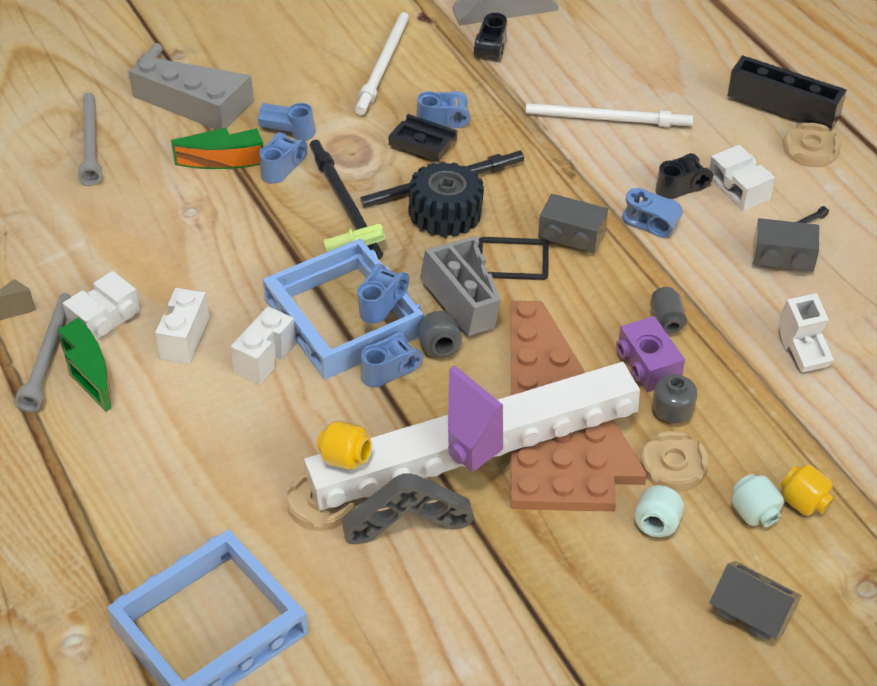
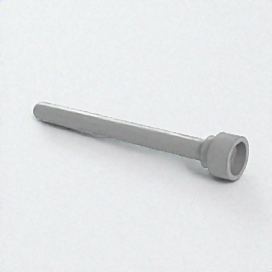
(89, 170)
(30, 395)

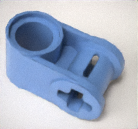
(442, 108)
(280, 157)
(653, 213)
(380, 293)
(387, 360)

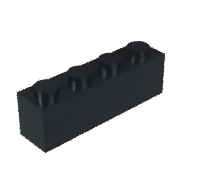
(786, 92)

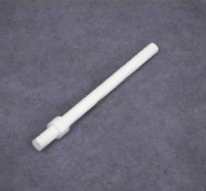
(368, 92)
(663, 118)

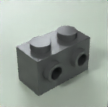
(572, 223)
(786, 244)
(754, 600)

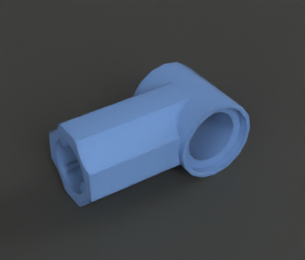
(295, 119)

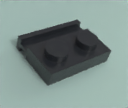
(422, 137)

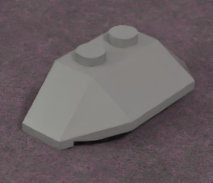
(475, 10)

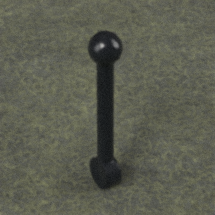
(822, 212)

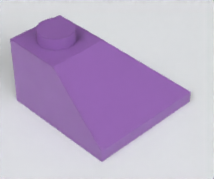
(473, 422)

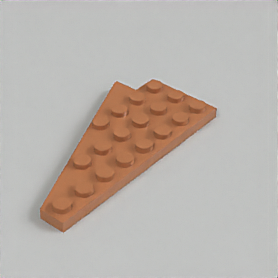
(568, 470)

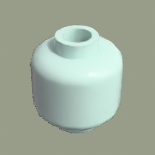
(757, 500)
(659, 511)

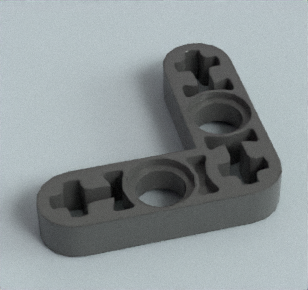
(401, 495)

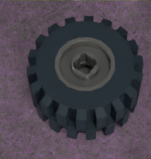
(445, 199)

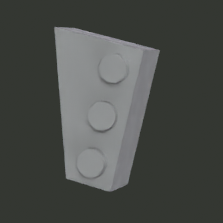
(462, 284)

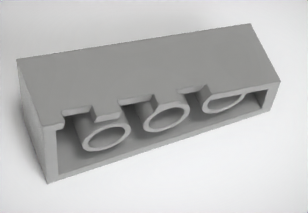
(192, 91)

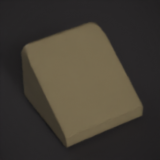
(15, 300)

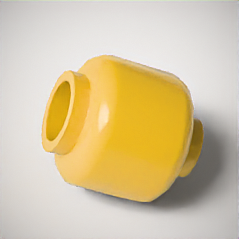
(344, 445)
(807, 490)

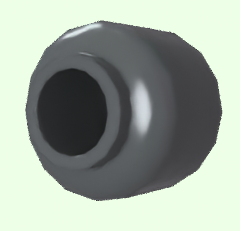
(439, 334)
(674, 398)

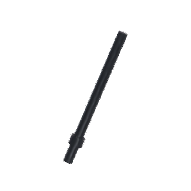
(493, 163)
(326, 164)

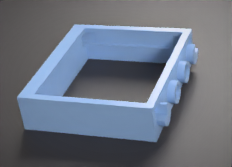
(319, 270)
(240, 659)

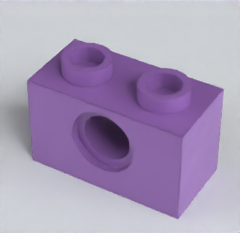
(649, 352)

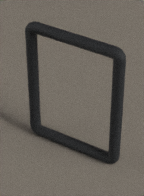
(545, 265)

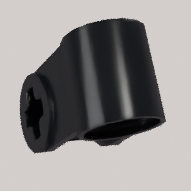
(492, 36)
(682, 177)

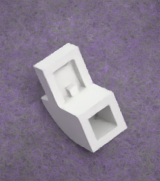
(801, 332)

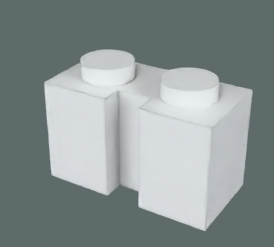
(740, 178)
(105, 306)
(183, 327)
(267, 337)

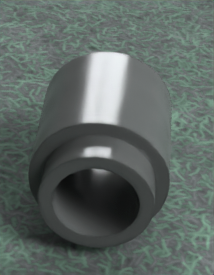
(668, 309)

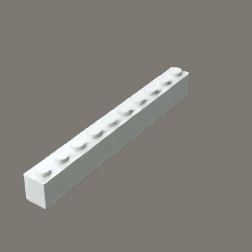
(527, 420)

